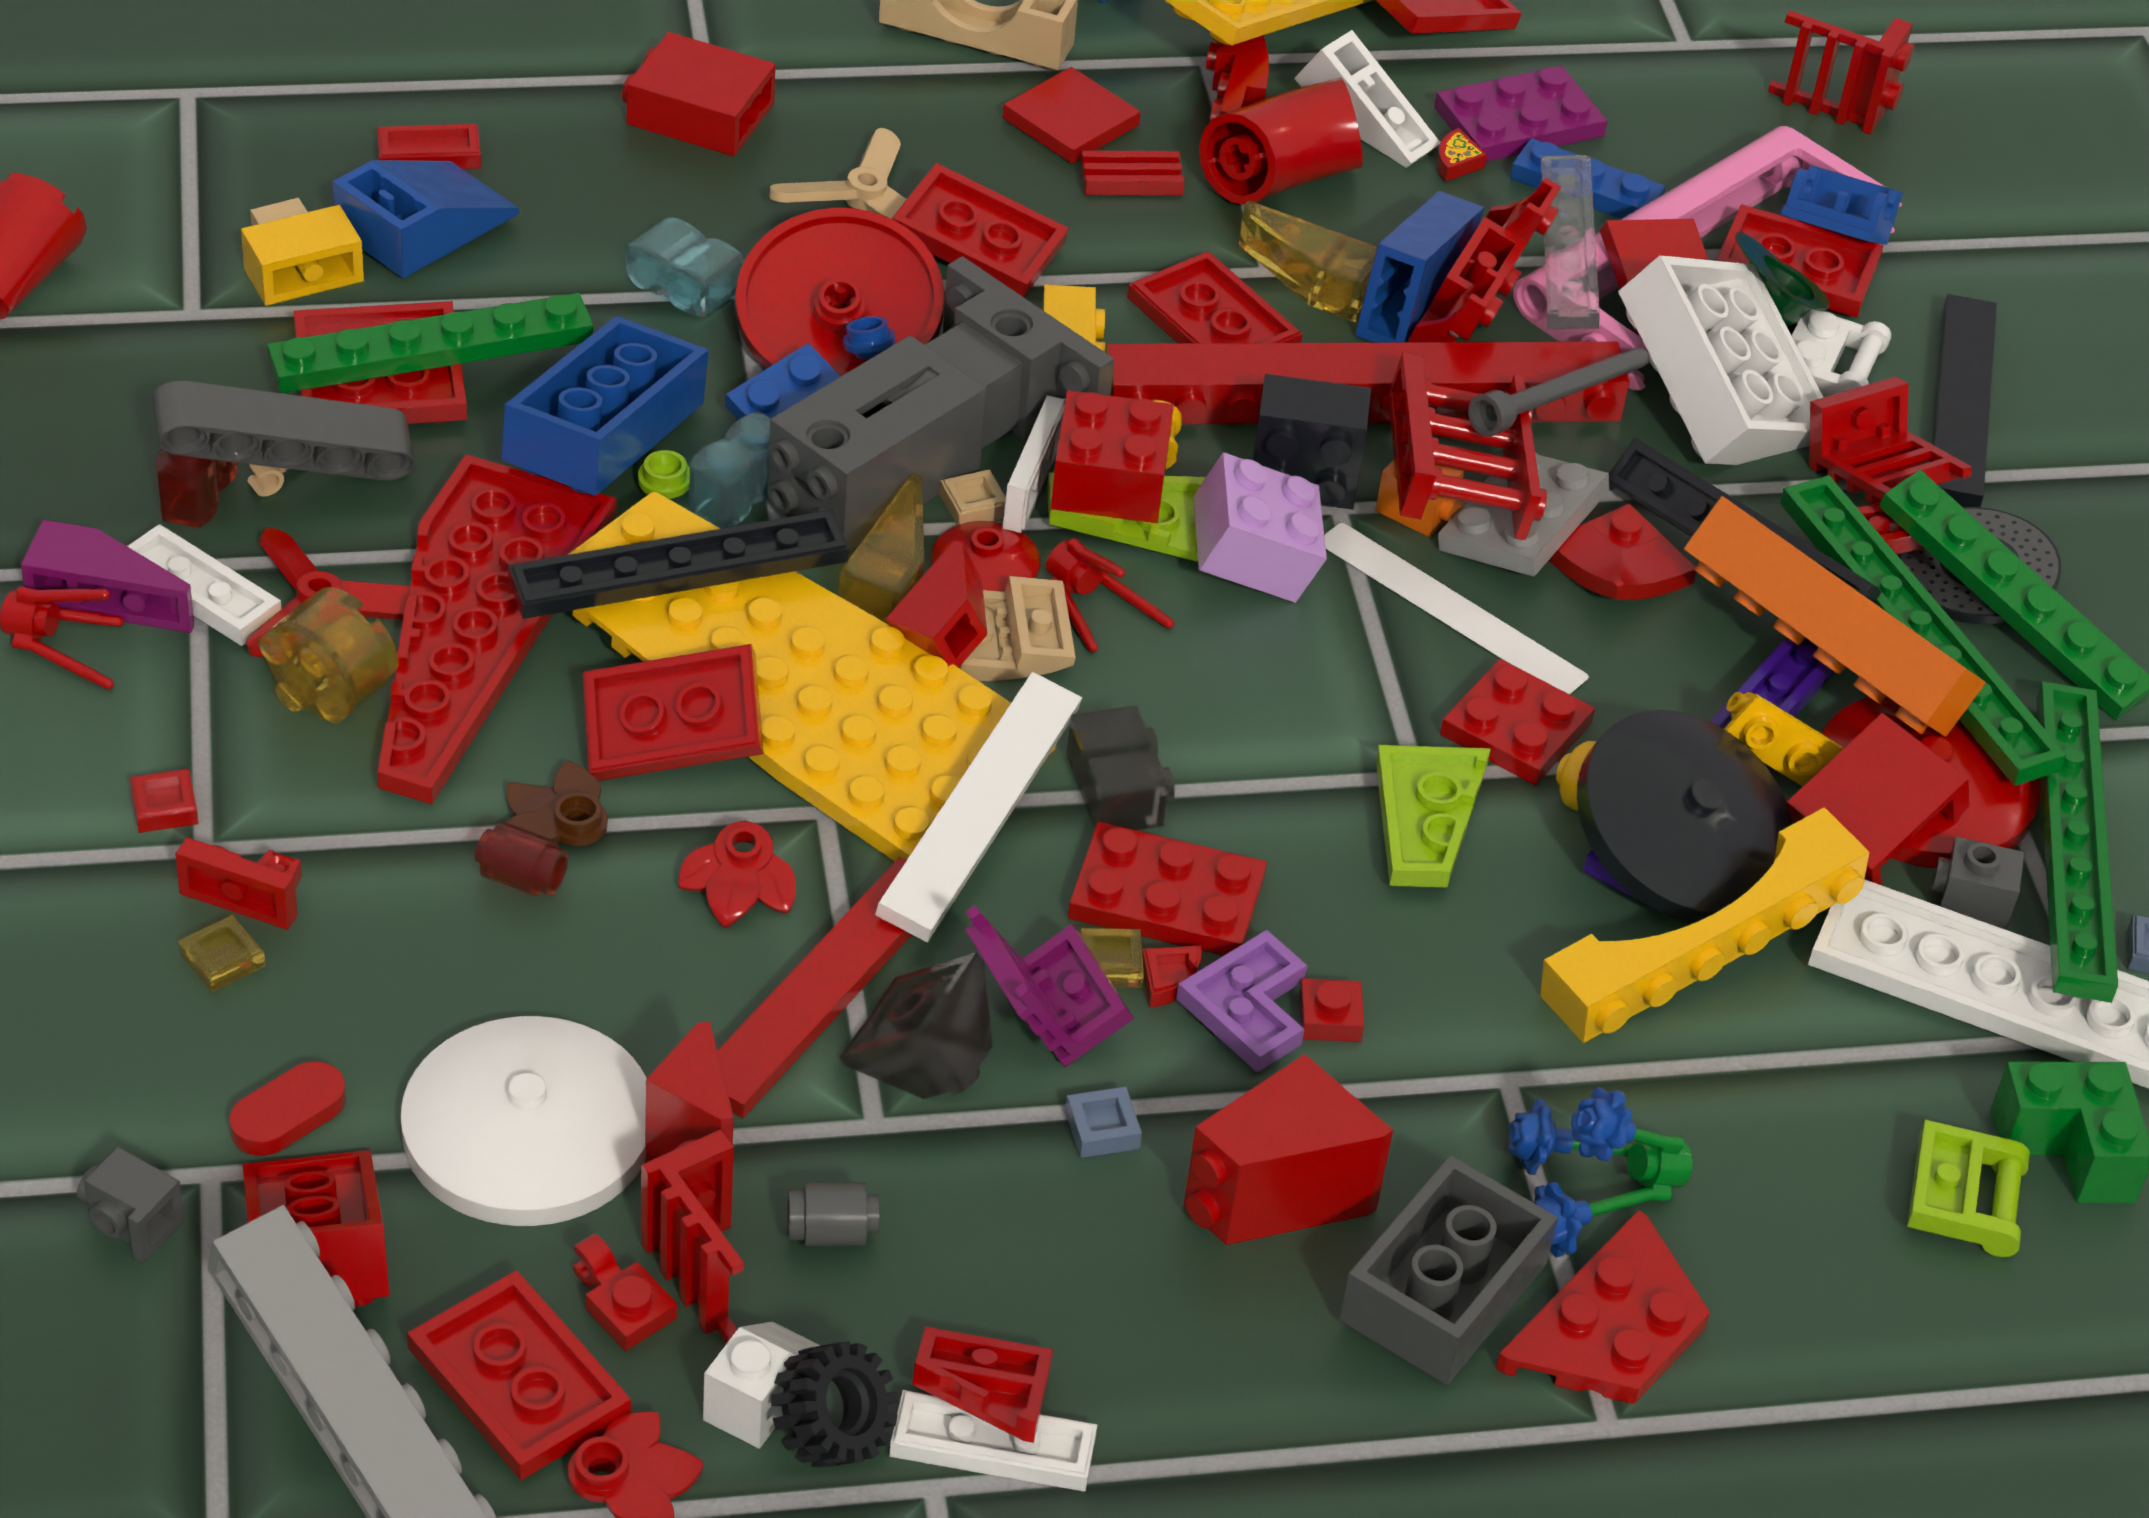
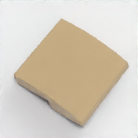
(1025, 632)

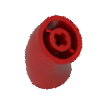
(1282, 142)

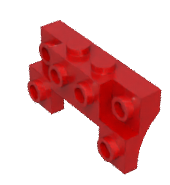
(1486, 268)

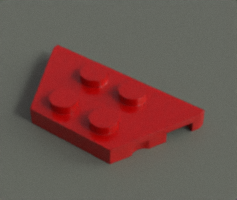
(1614, 1320)

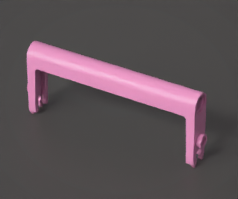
(1711, 201)

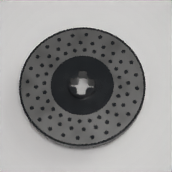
(2015, 533)

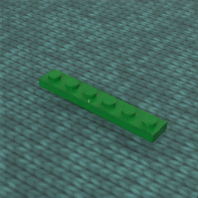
(429, 342)
(2017, 593)

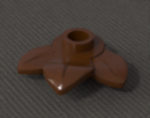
(563, 812)

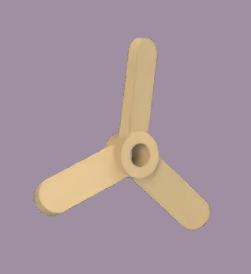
(865, 185)

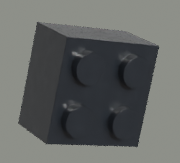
(1314, 434)

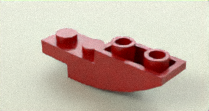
(1239, 73)

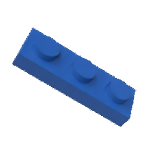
(1612, 189)

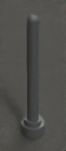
(1497, 410)

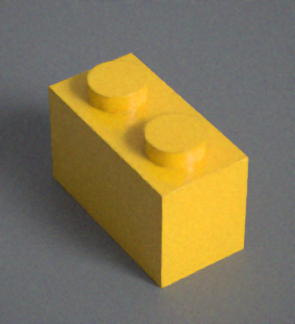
(302, 255)

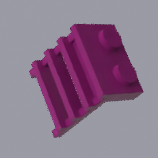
(1054, 988)

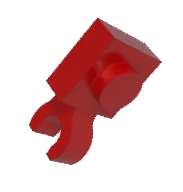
(623, 1302)

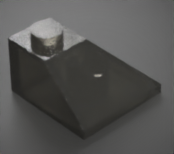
(927, 1030)

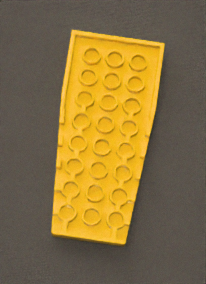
(844, 699)

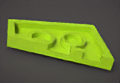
(1171, 535)
(1426, 808)

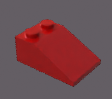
(338, 1203)

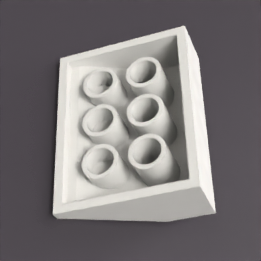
(1723, 357)

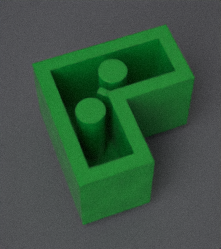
(2084, 1115)

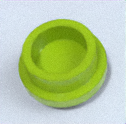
(665, 474)

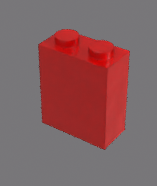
(700, 93)

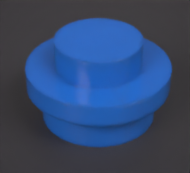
(868, 336)

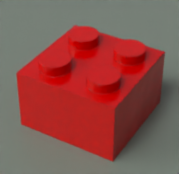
(1112, 456)

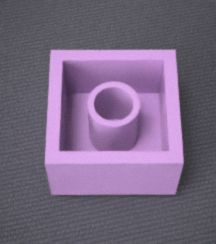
(1259, 527)

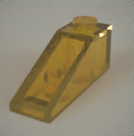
(1312, 261)
(889, 556)

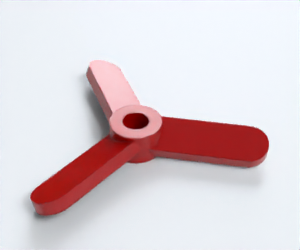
(379, 600)

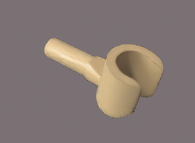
(266, 479)

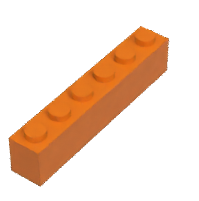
(1835, 617)

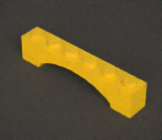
(1605, 983)

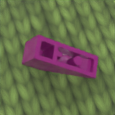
(90, 559)

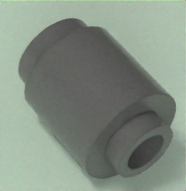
(832, 1214)

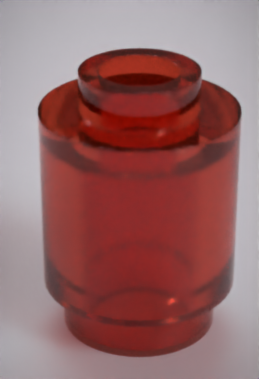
(521, 859)

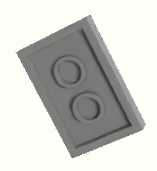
(1488, 531)

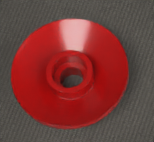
(993, 551)

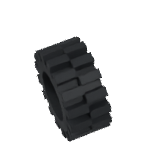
(806, 1406)

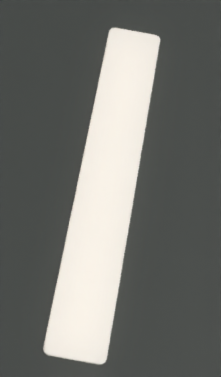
(1452, 608)

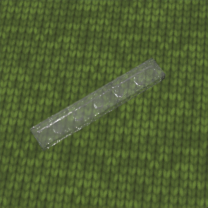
(1571, 246)

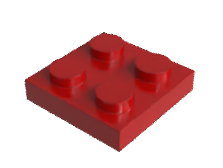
(1519, 719)

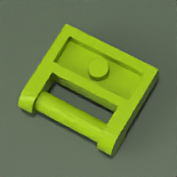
(1948, 1186)

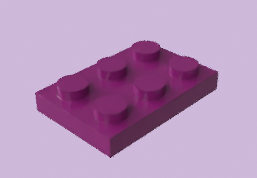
(1514, 109)

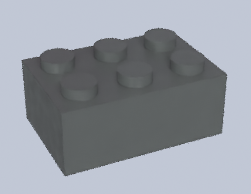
(1448, 1269)

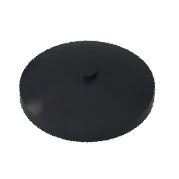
(1680, 812)

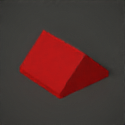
(687, 1095)

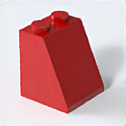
(1286, 1158)

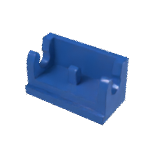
(1843, 204)

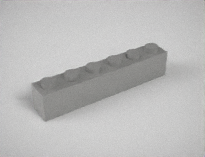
(338, 1373)

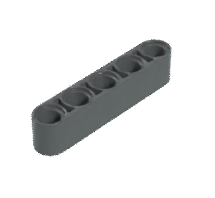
(282, 430)

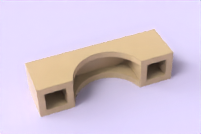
(1025, 30)

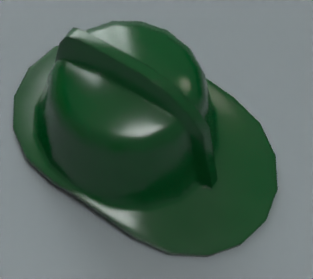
(1789, 288)

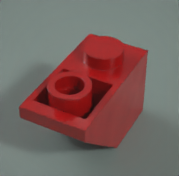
(945, 608)

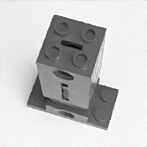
(928, 405)

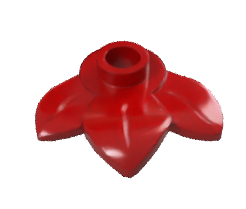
(738, 878)
(641, 1468)

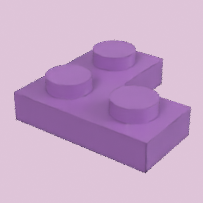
(1238, 995)

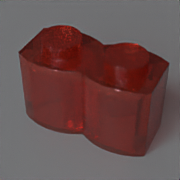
(191, 487)

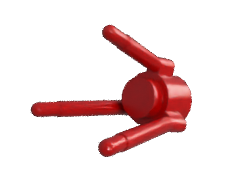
(1082, 573)
(31, 616)

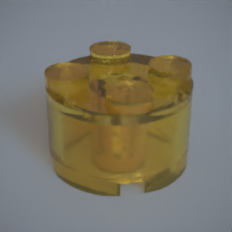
(328, 655)

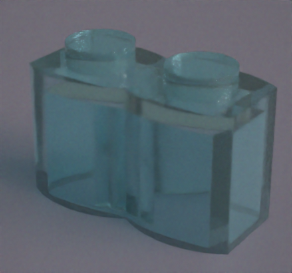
(684, 266)
(731, 472)

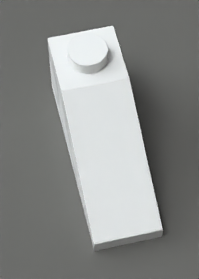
(1380, 108)

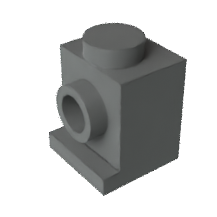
(132, 1202)

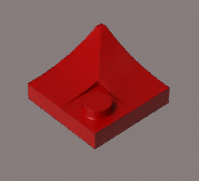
(1623, 558)

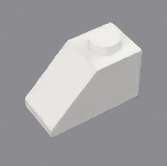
(743, 1378)

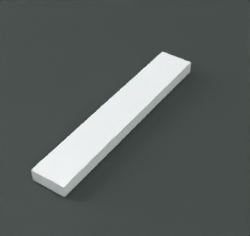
(978, 807)

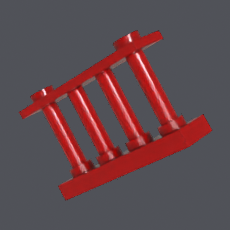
(1419, 452)

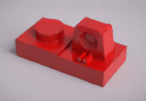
(239, 885)

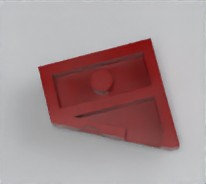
(986, 1378)

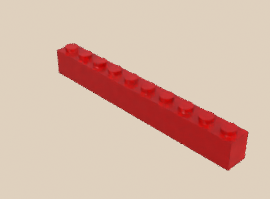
(1227, 379)

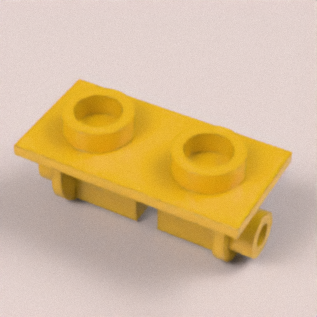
(1779, 737)

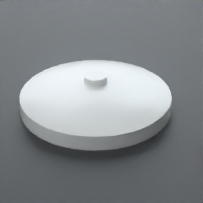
(526, 1121)

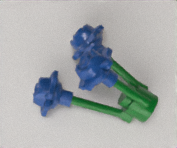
(1600, 1129)

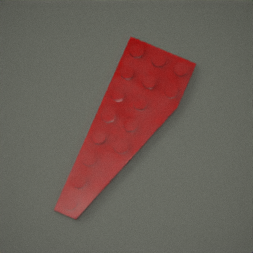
(461, 618)

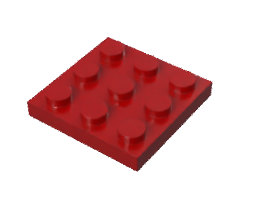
(421, 395)

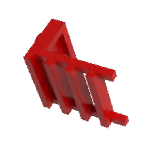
(1871, 76)
(1867, 442)
(683, 1215)

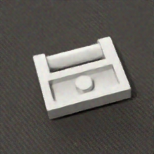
(1822, 341)

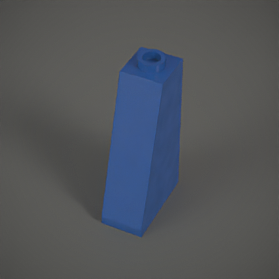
(1413, 266)

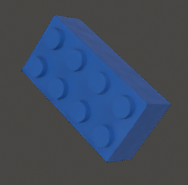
(604, 405)

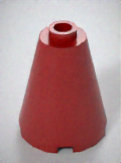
(34, 236)

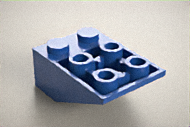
(417, 210)

